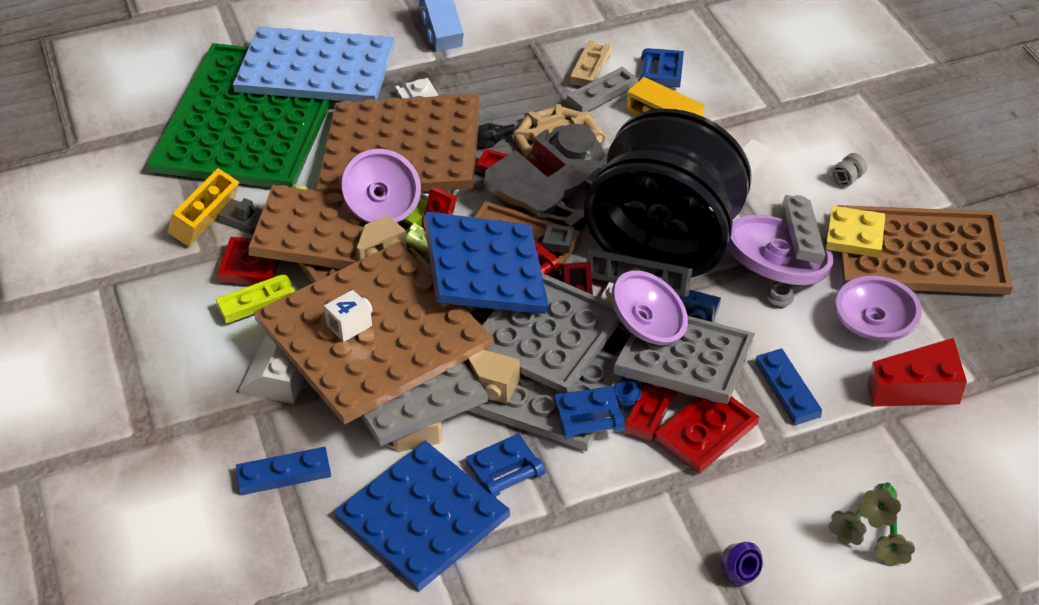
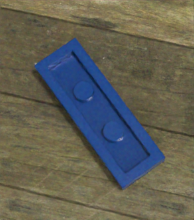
(788, 386)
(283, 470)

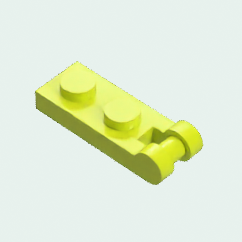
(249, 299)

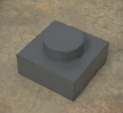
(558, 238)

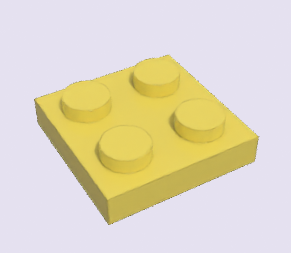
(855, 231)

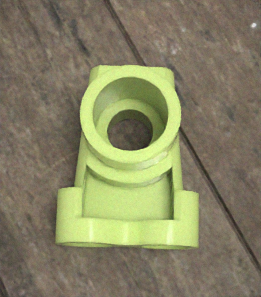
(417, 238)

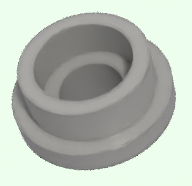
(780, 294)

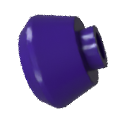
(742, 562)

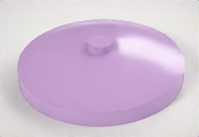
(767, 249)

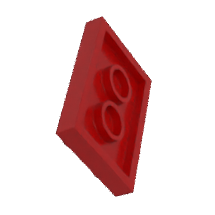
(705, 431)

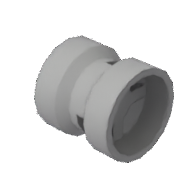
(849, 169)

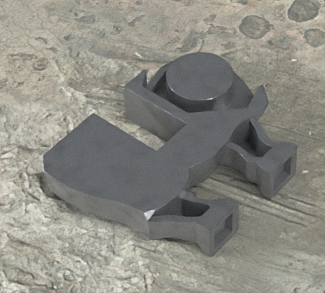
(572, 156)

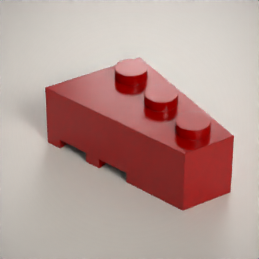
(919, 377)

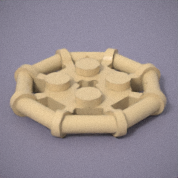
(551, 119)

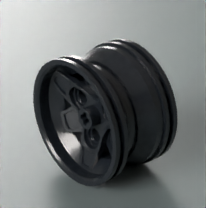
(663, 206)

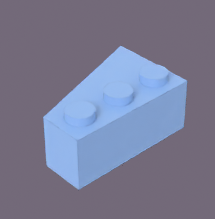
(441, 23)

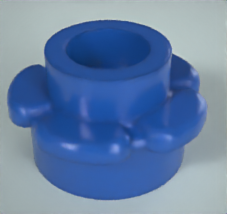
(627, 393)

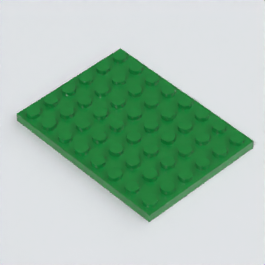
(243, 134)

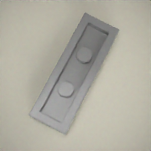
(601, 90)

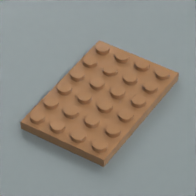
(936, 251)

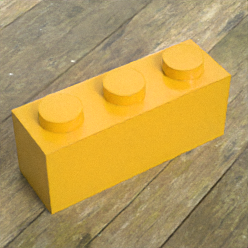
(650, 95)
(202, 207)

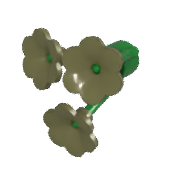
(880, 508)

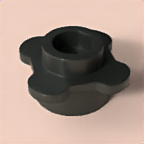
(616, 341)

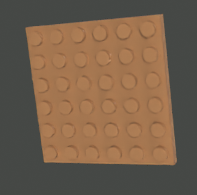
(430, 132)
(403, 348)

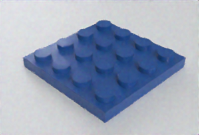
(484, 263)
(422, 515)

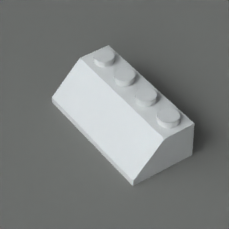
(272, 375)

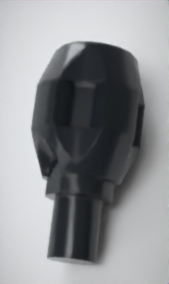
(491, 134)

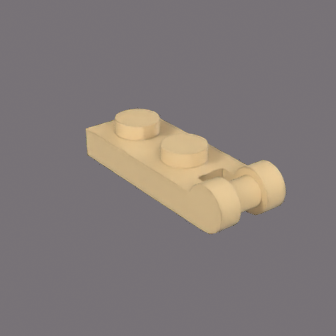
(590, 63)

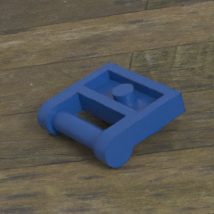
(669, 66)
(586, 406)
(501, 459)

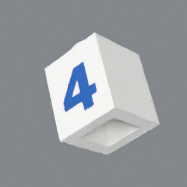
(348, 315)

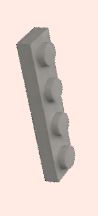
(803, 229)

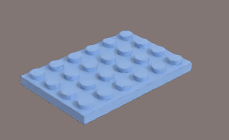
(314, 64)

